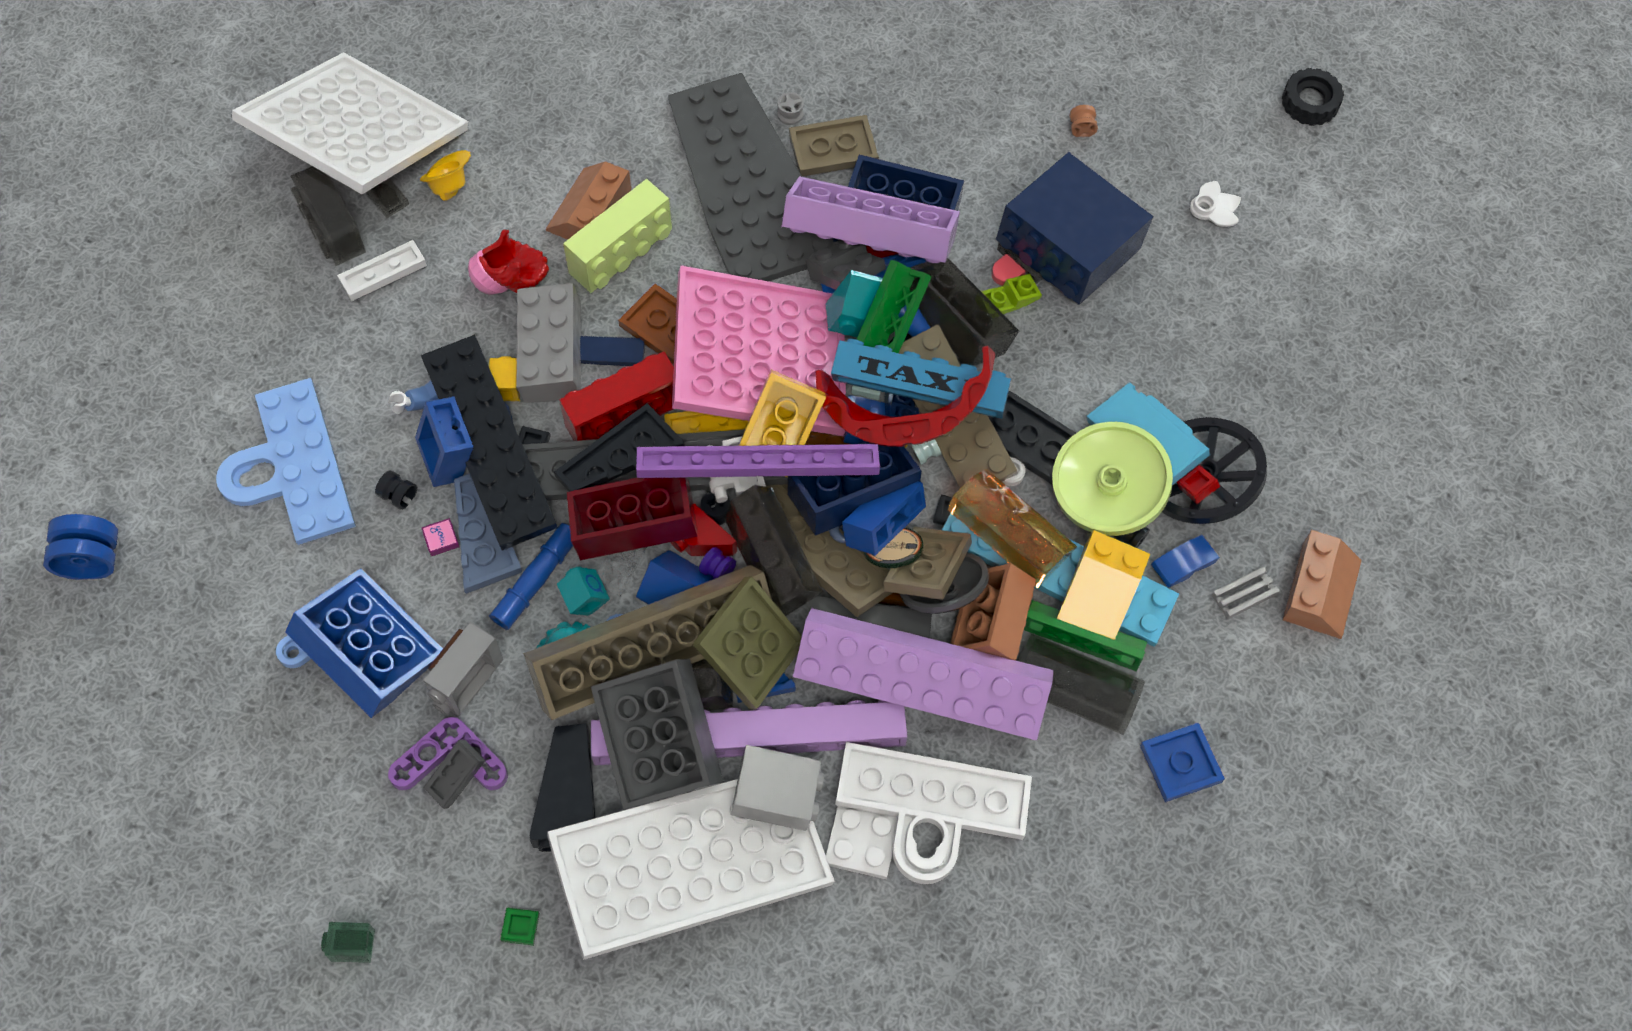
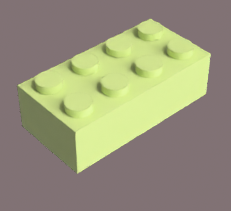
(618, 236)

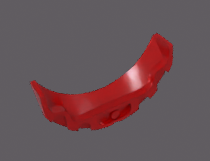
(904, 429)

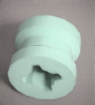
(926, 450)

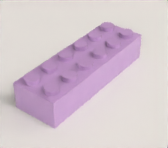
(870, 219)

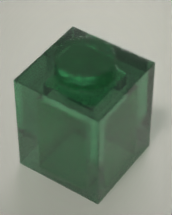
(348, 942)

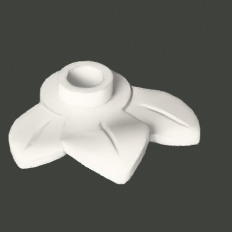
(1219, 205)

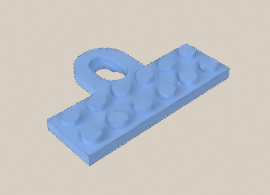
(302, 460)

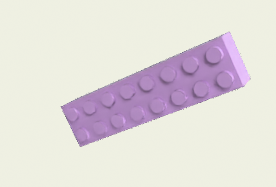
(923, 673)

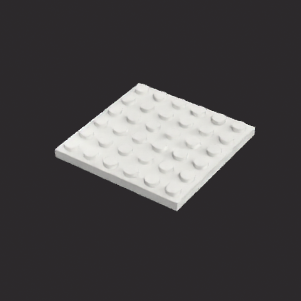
(350, 122)

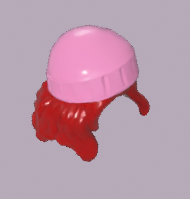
(507, 266)

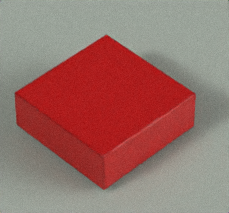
(1198, 484)

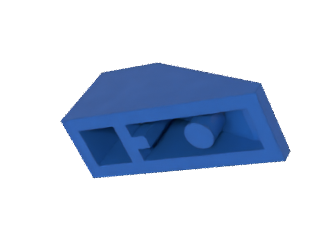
(880, 520)

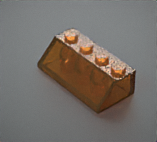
(1010, 526)

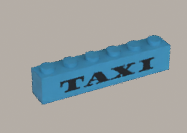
(914, 377)

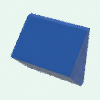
(668, 576)

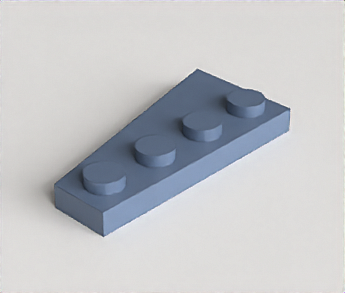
(480, 551)

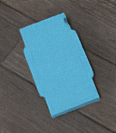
(1151, 415)

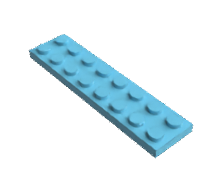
(1147, 610)

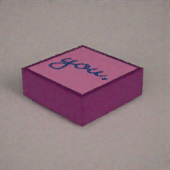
(440, 537)

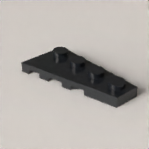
(617, 450)

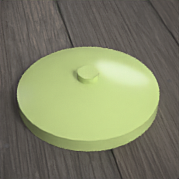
(1112, 478)

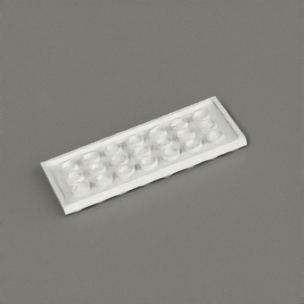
(678, 867)

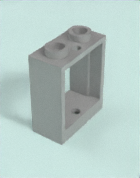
(463, 670)

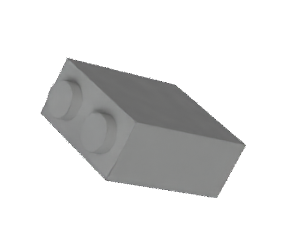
(777, 788)

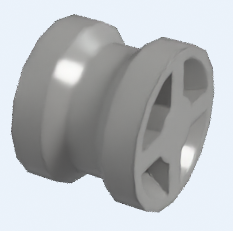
(795, 104)

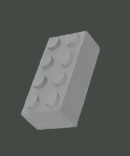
(548, 342)

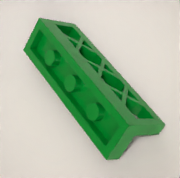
(885, 309)
(1123, 651)

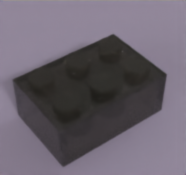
(327, 215)

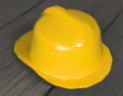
(447, 174)

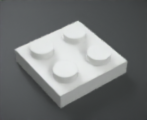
(862, 842)

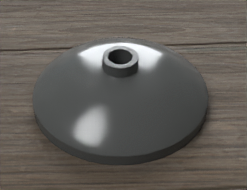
(964, 589)

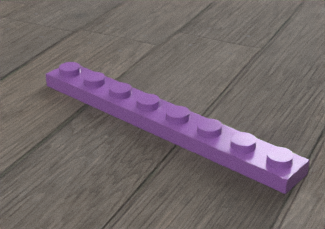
(757, 461)

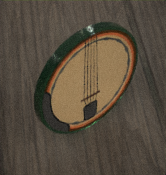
(899, 552)

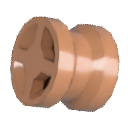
(1083, 121)

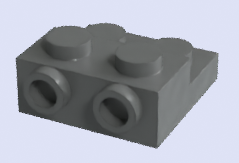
(834, 263)

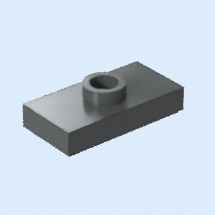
(454, 773)

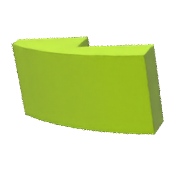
(1014, 294)

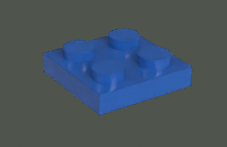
(1182, 762)

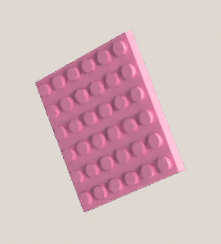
(737, 332)

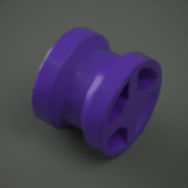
(716, 563)

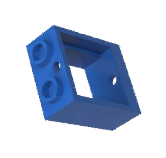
(440, 445)

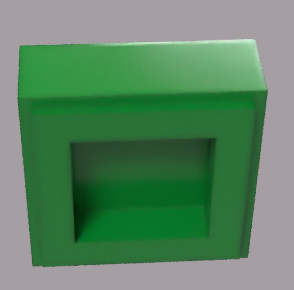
(520, 926)

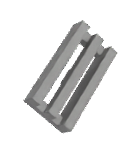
(1266, 582)

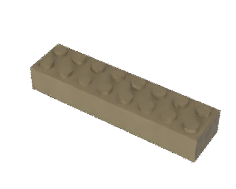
(628, 643)

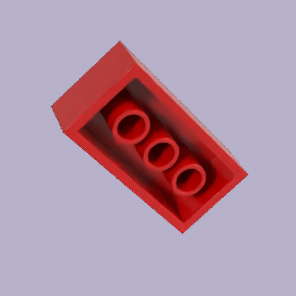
(612, 399)

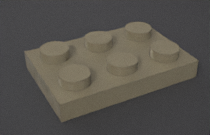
(832, 144)
(934, 569)

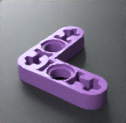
(427, 766)

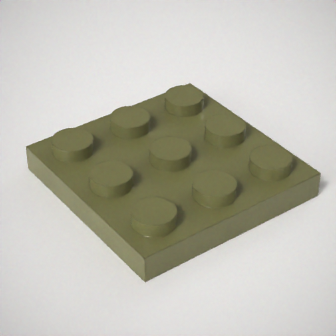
(749, 642)

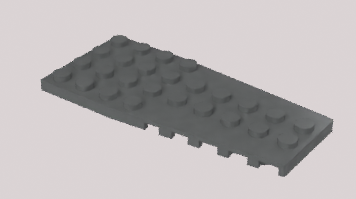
(741, 179)

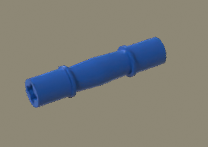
(533, 578)

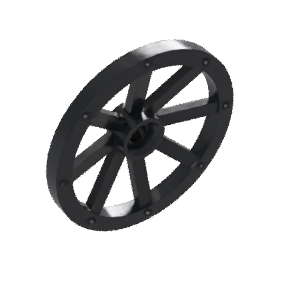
(1233, 506)

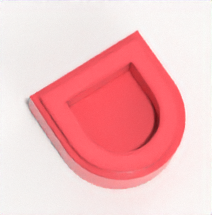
(1005, 269)

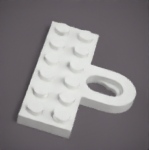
(936, 793)

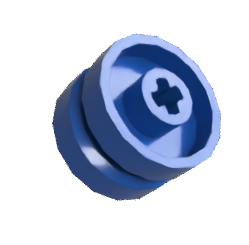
(80, 547)

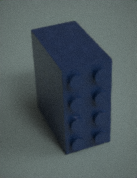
(1073, 227)

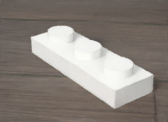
(382, 270)

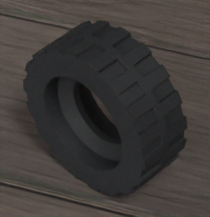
(1317, 80)

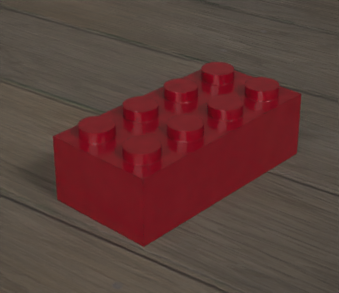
(630, 515)

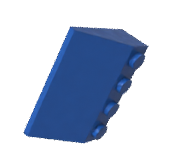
(363, 641)

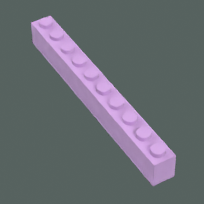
(793, 728)

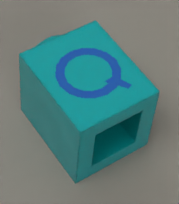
(582, 591)

